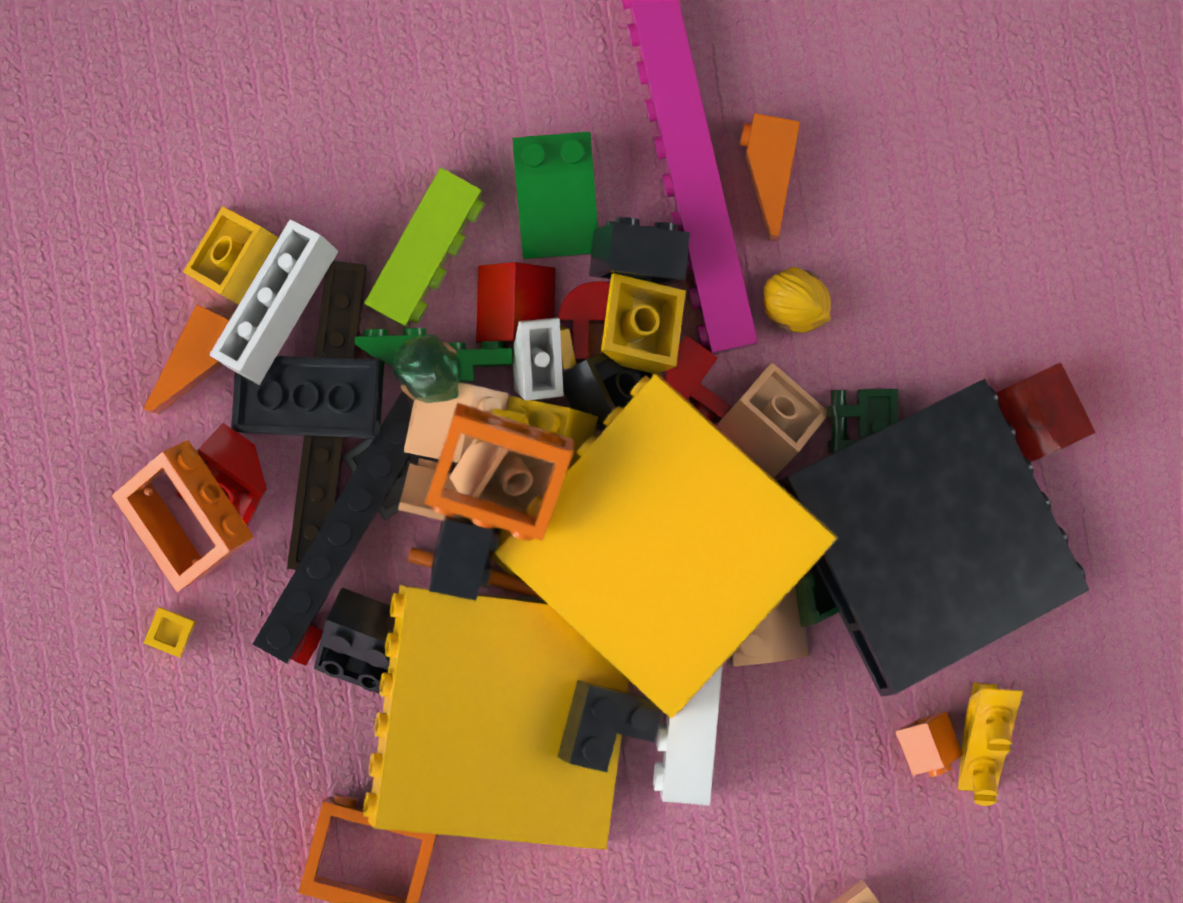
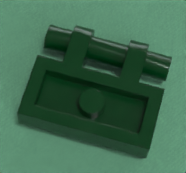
(874, 411)

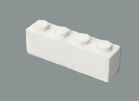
(274, 302)

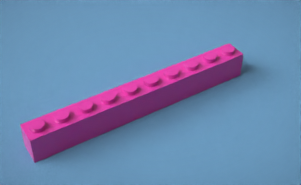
(691, 174)

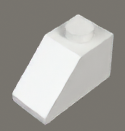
(538, 359)

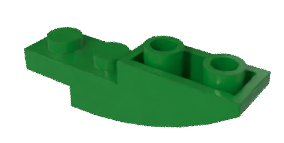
(383, 347)

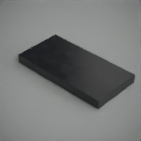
(312, 398)

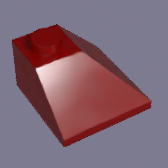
(236, 469)

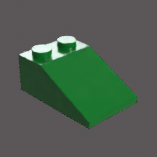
(555, 194)

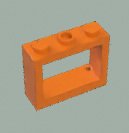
(513, 436)
(161, 530)
(340, 892)

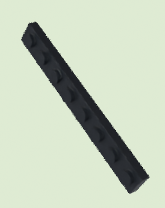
(338, 536)

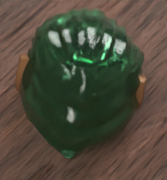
(427, 369)

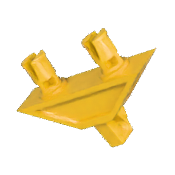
(986, 740)

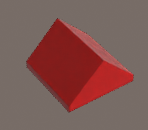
(512, 295)

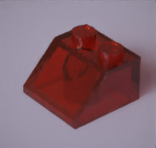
(1044, 412)

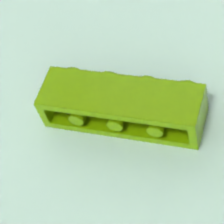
(424, 249)

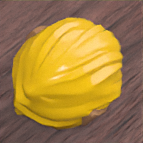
(797, 300)

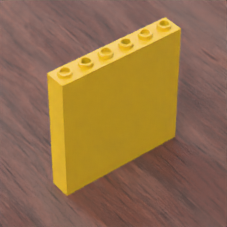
(667, 545)
(480, 721)

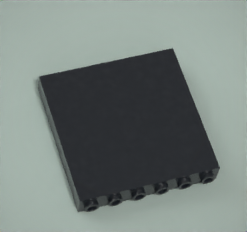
(936, 538)

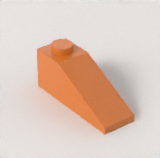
(769, 160)
(189, 359)

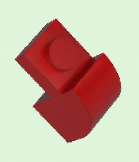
(583, 307)
(691, 368)

